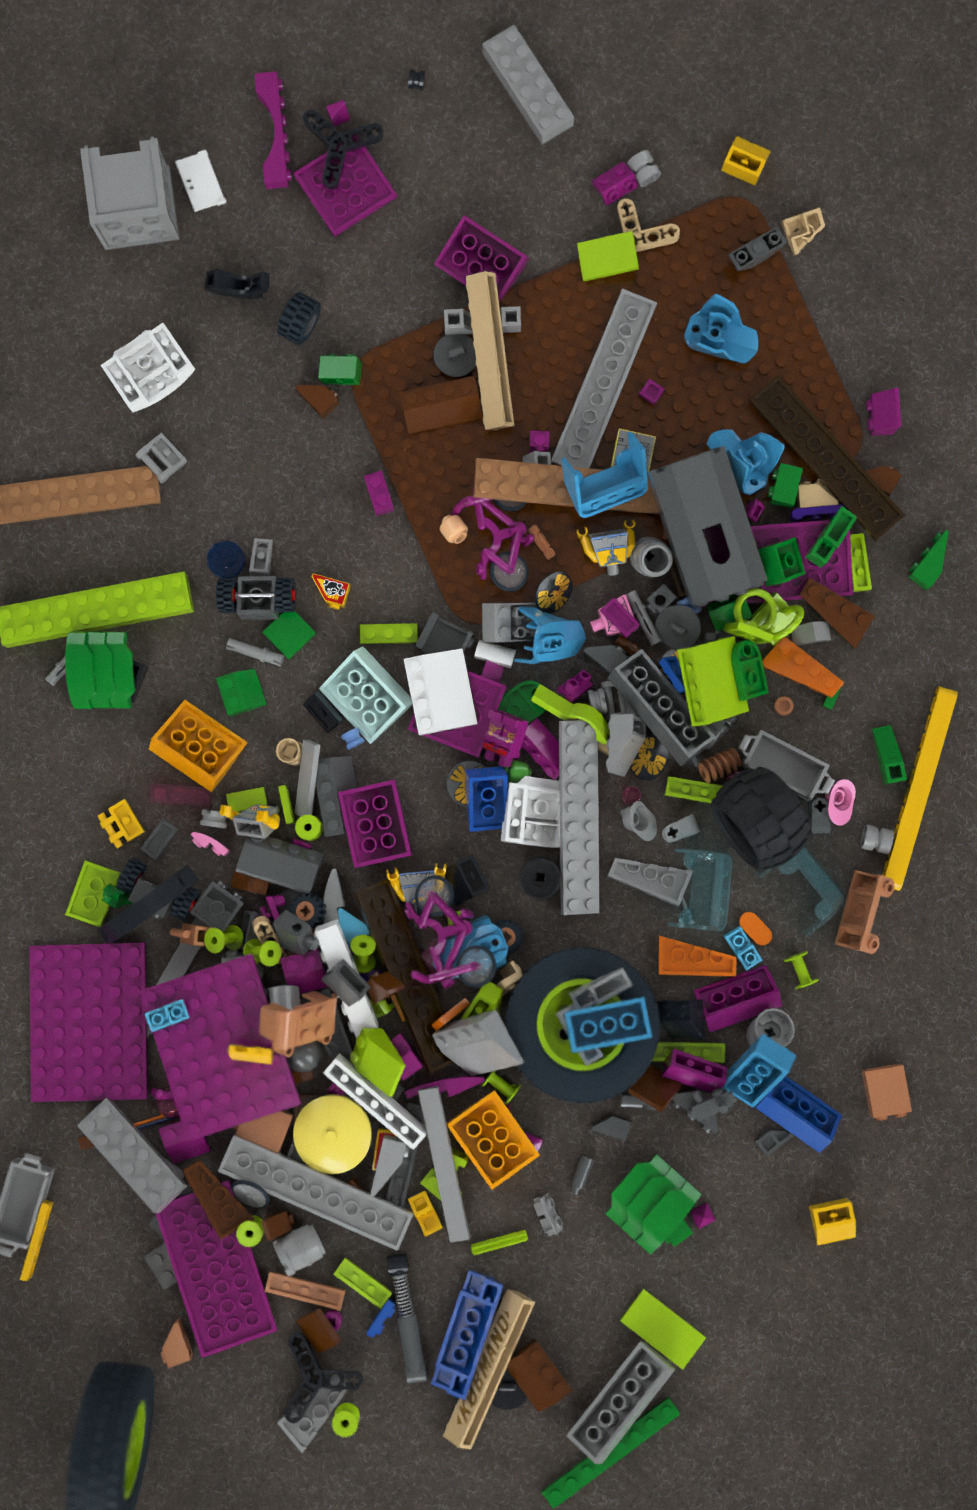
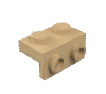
(511, 975)

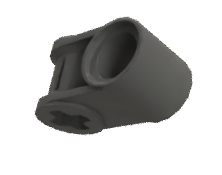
(819, 818)

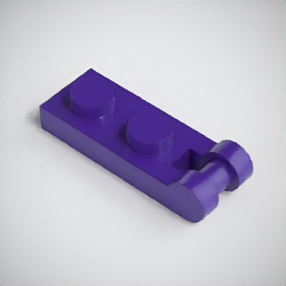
(814, 513)

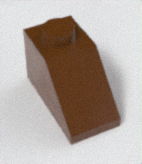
(319, 398)
(885, 477)
(250, 883)
(383, 986)
(278, 1224)

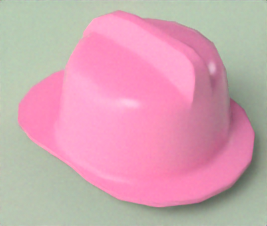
(841, 801)

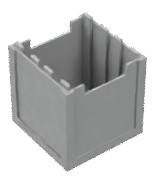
(130, 196)

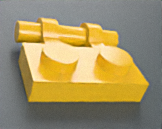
(126, 821)

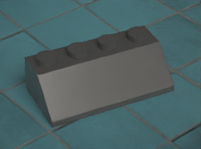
(334, 776)
(280, 863)

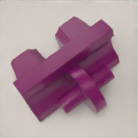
(576, 686)
(273, 903)

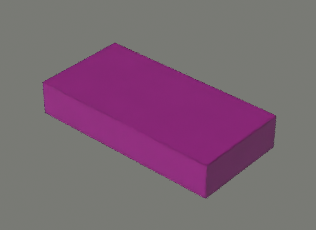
(620, 617)

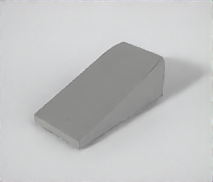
(261, 558)

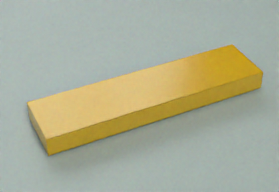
(36, 1240)

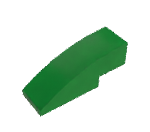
(831, 537)

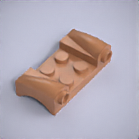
(860, 911)

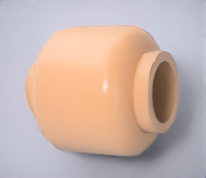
(453, 529)

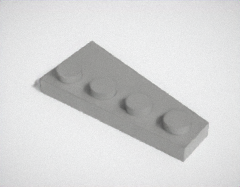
(658, 881)
(323, 1404)

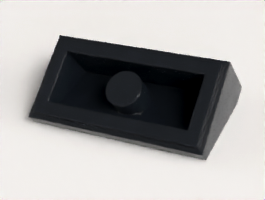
(323, 711)

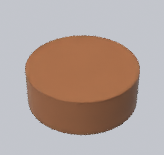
(783, 706)

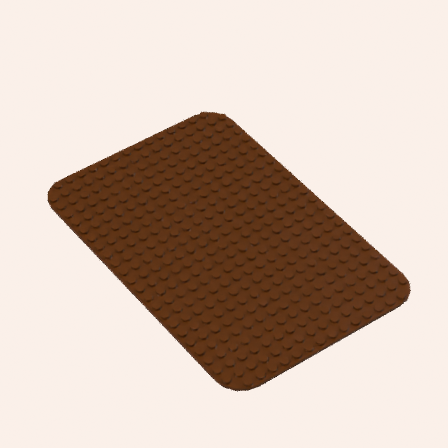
(546, 371)

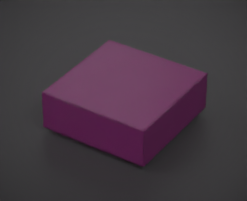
(651, 392)

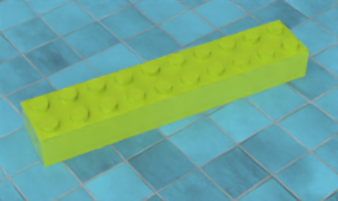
(95, 609)

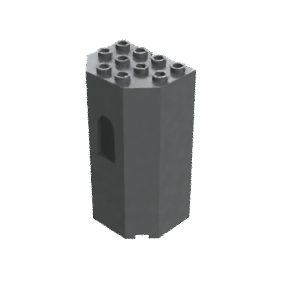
(697, 496)

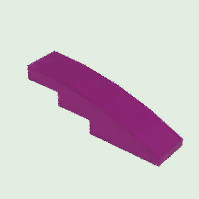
(452, 1084)

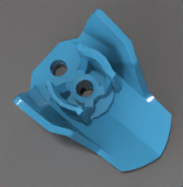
(722, 319)
(749, 459)
(554, 637)
(482, 934)

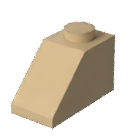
(813, 496)

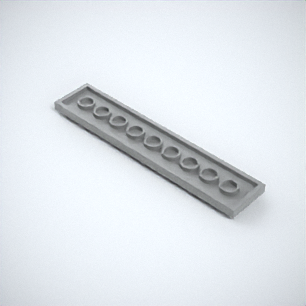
(604, 380)
(578, 818)
(316, 1192)

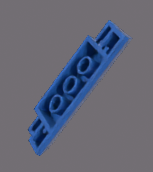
(466, 1334)

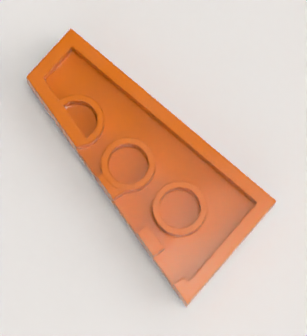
(794, 663)
(688, 959)

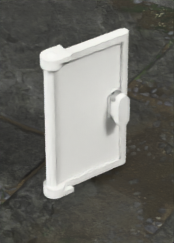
(204, 187)

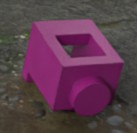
(539, 441)

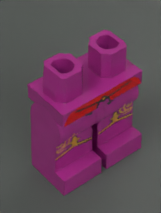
(504, 737)

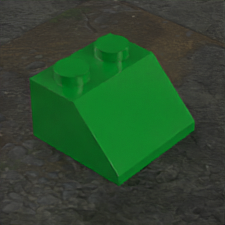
(781, 561)
(241, 691)

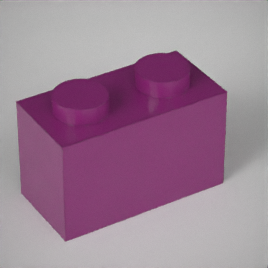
(379, 493)

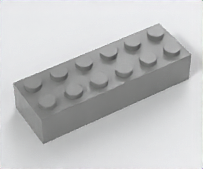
(527, 84)
(132, 1155)
(620, 1402)

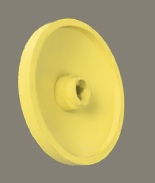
(332, 1134)

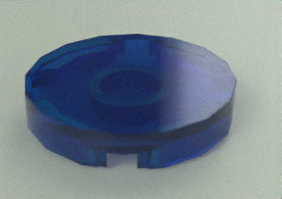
(231, 559)

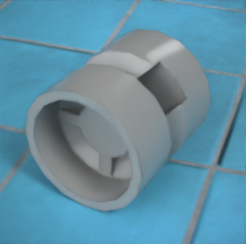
(644, 168)
(880, 840)

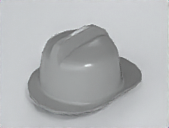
(639, 820)

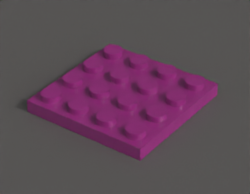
(360, 190)
(469, 739)

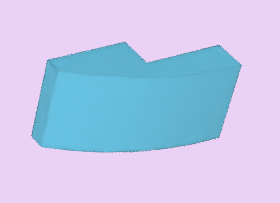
(742, 948)
(166, 1015)

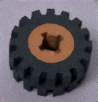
(315, 909)
(512, 934)

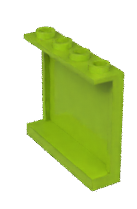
(710, 682)

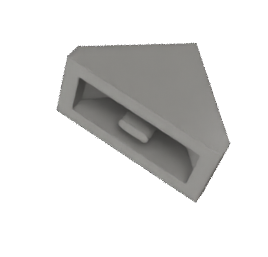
(811, 633)

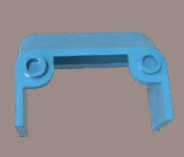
(610, 486)

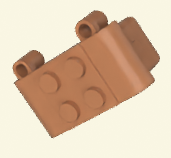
(301, 1025)

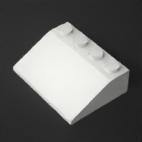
(440, 691)

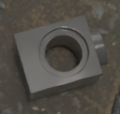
(662, 592)

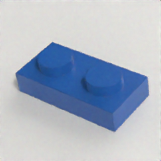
(672, 668)
(377, 1324)

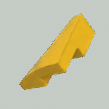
(251, 1054)

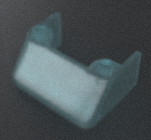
(815, 874)
(708, 890)

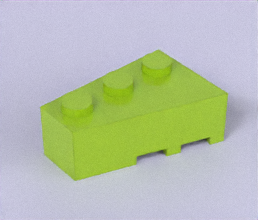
(486, 1000)

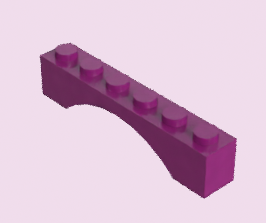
(275, 167)

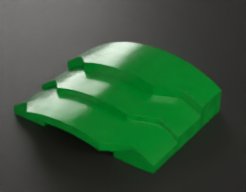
(99, 669)
(651, 1202)

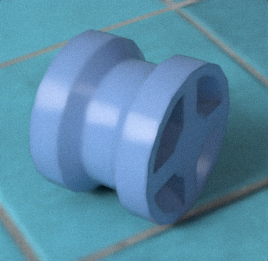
(352, 738)

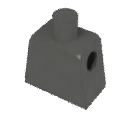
(294, 934)

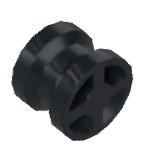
(416, 79)

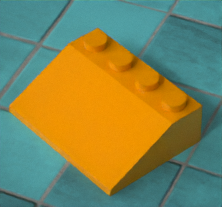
(197, 745)
(492, 1139)

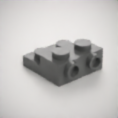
(218, 906)

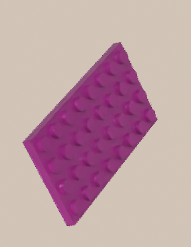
(834, 575)
(214, 1278)

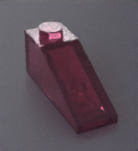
(180, 795)

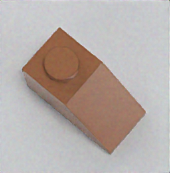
(177, 1347)

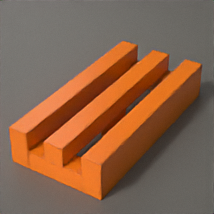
(450, 1014)

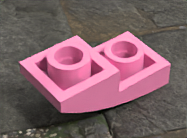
(205, 841)

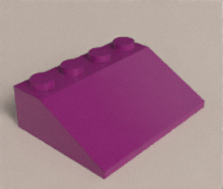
(477, 250)
(375, 823)

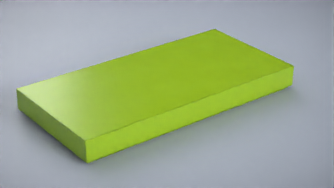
(663, 1328)

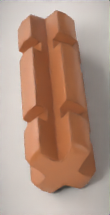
(541, 542)

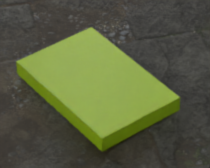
(608, 256)
(87, 896)

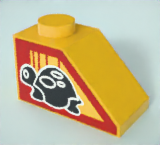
(332, 590)

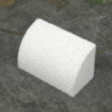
(495, 653)

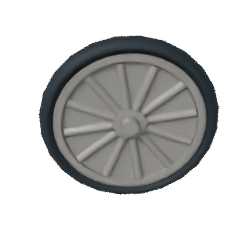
(250, 1194)

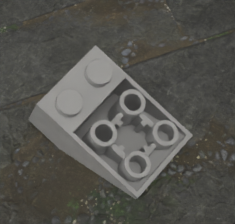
(506, 623)
(625, 740)

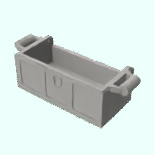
(795, 767)
(21, 1201)

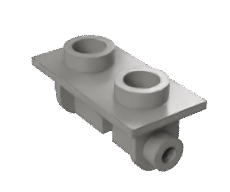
(545, 1206)

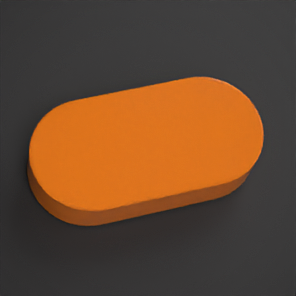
(755, 928)

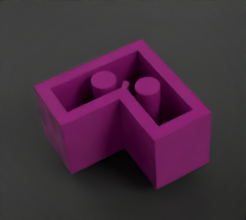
(408, 1055)

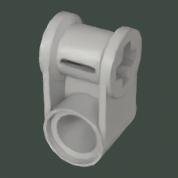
(683, 827)

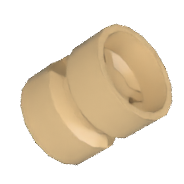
(289, 751)

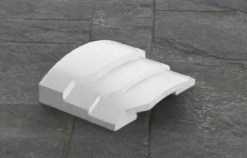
(148, 368)
(533, 813)

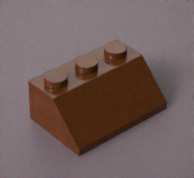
(537, 1376)

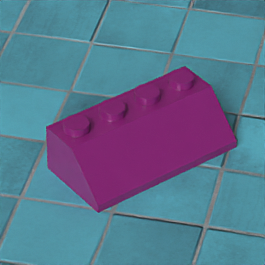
(738, 998)

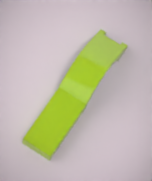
(566, 710)

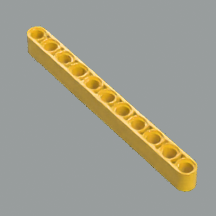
(920, 785)

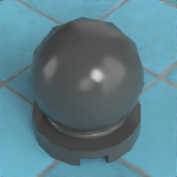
(305, 1057)

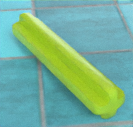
(499, 1242)

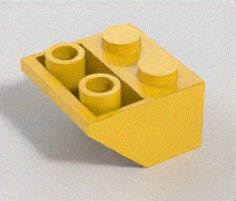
(745, 160)
(833, 1221)

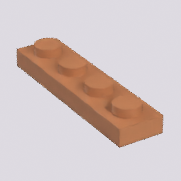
(305, 1290)

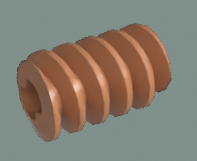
(719, 764)

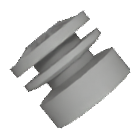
(774, 1022)

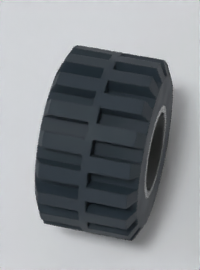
(299, 318)

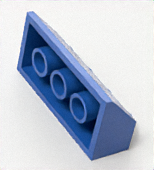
(801, 1113)

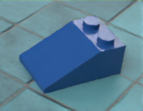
(486, 797)

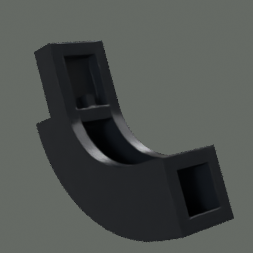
(235, 285)

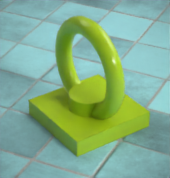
(785, 621)
(750, 630)

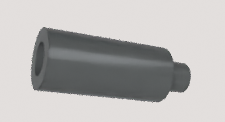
(581, 1173)

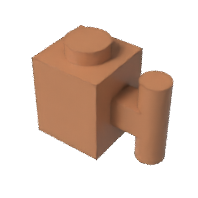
(191, 934)

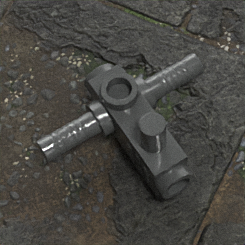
(718, 1102)

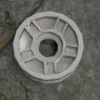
(597, 700)
(213, 819)

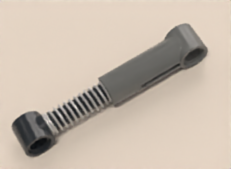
(407, 1320)

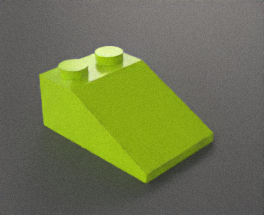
(377, 1059)

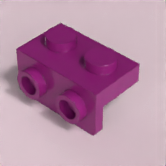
(615, 183)

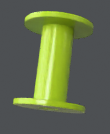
(301, 827)
(216, 939)
(363, 947)
(267, 953)
(801, 970)
(502, 1086)
(247, 1237)
(346, 1419)

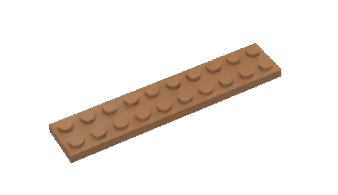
(539, 485)
(78, 494)

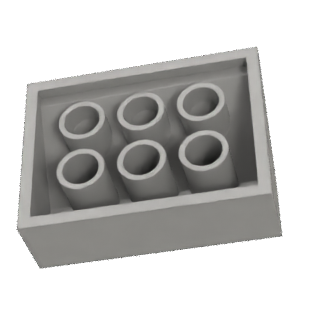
(478, 1044)

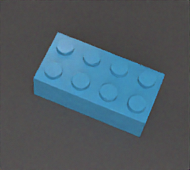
(607, 1025)
(758, 1070)

